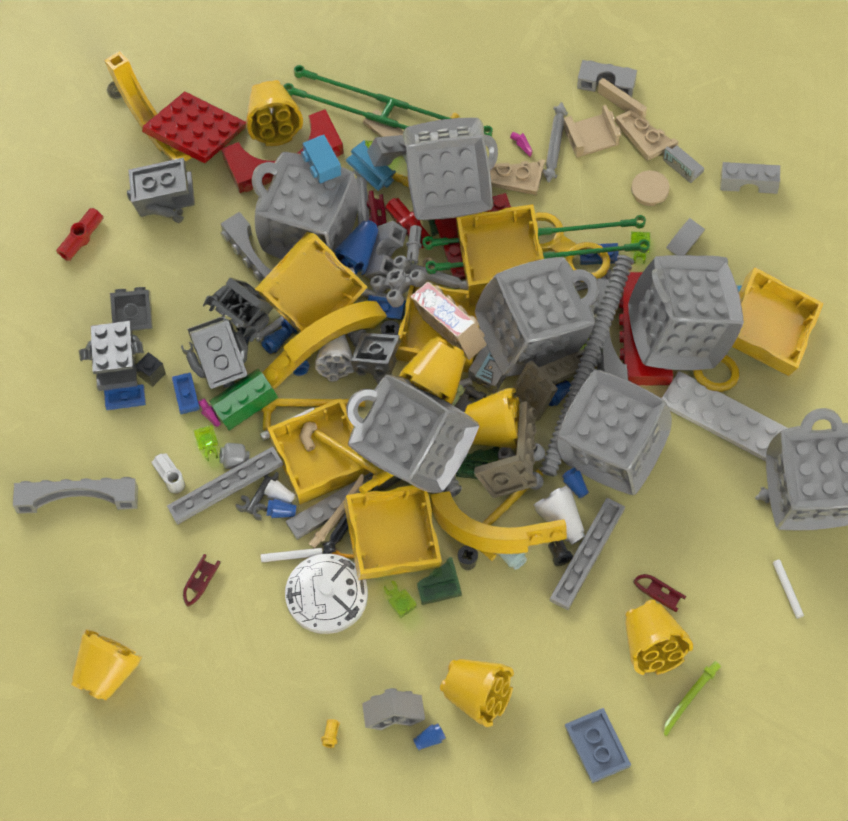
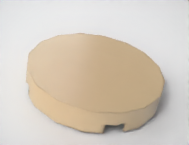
(650, 188)

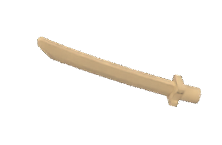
(320, 536)

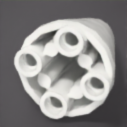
(334, 359)
(562, 506)

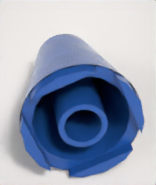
(358, 247)

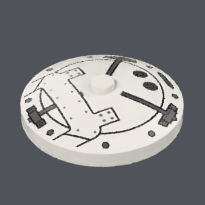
(326, 594)

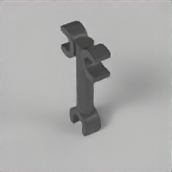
(254, 506)

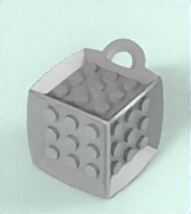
(449, 168)
(302, 204)
(685, 312)
(536, 313)
(614, 432)
(411, 433)
(809, 474)

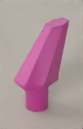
(522, 142)
(209, 412)

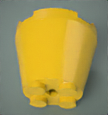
(272, 114)
(436, 369)
(497, 419)
(655, 639)
(102, 665)
(478, 688)

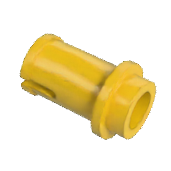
(329, 739)

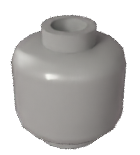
(233, 455)

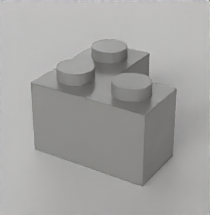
(393, 708)

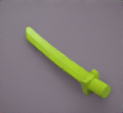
(709, 673)

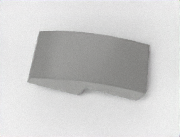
(685, 238)

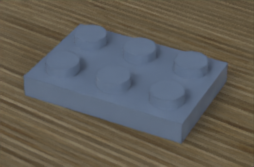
(597, 745)

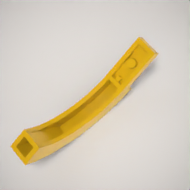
(136, 100)
(340, 322)
(492, 538)

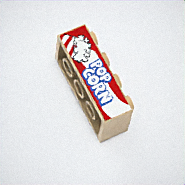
(449, 319)

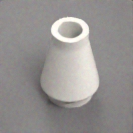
(278, 491)

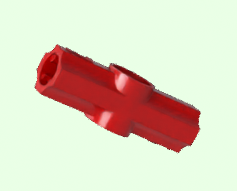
(405, 218)
(73, 241)

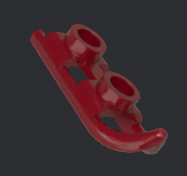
(375, 205)
(198, 584)
(654, 591)

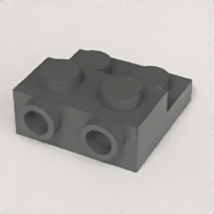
(132, 307)
(375, 354)

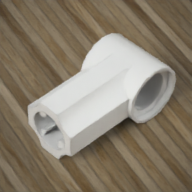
(168, 473)

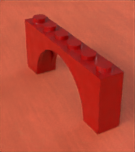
(242, 164)
(636, 370)

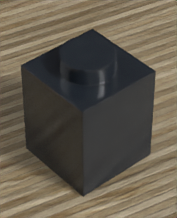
(150, 369)

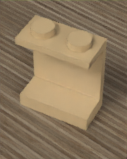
(592, 133)

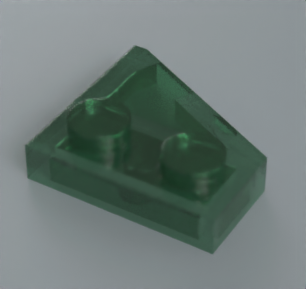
(477, 459)
(440, 584)

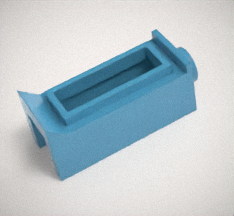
(361, 162)

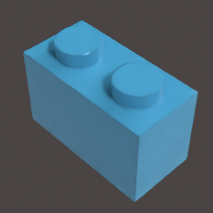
(321, 159)

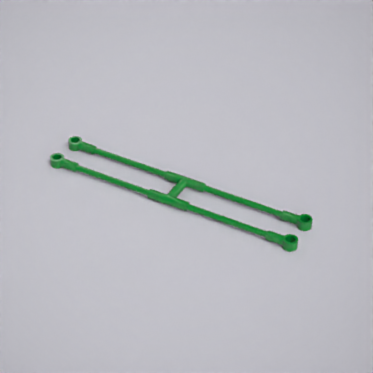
(383, 118)
(548, 231)

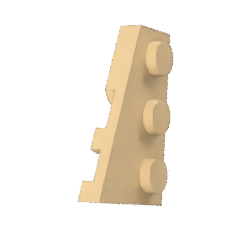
(645, 137)
(518, 177)

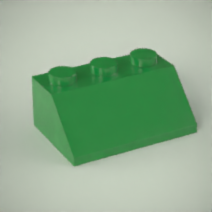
(243, 399)

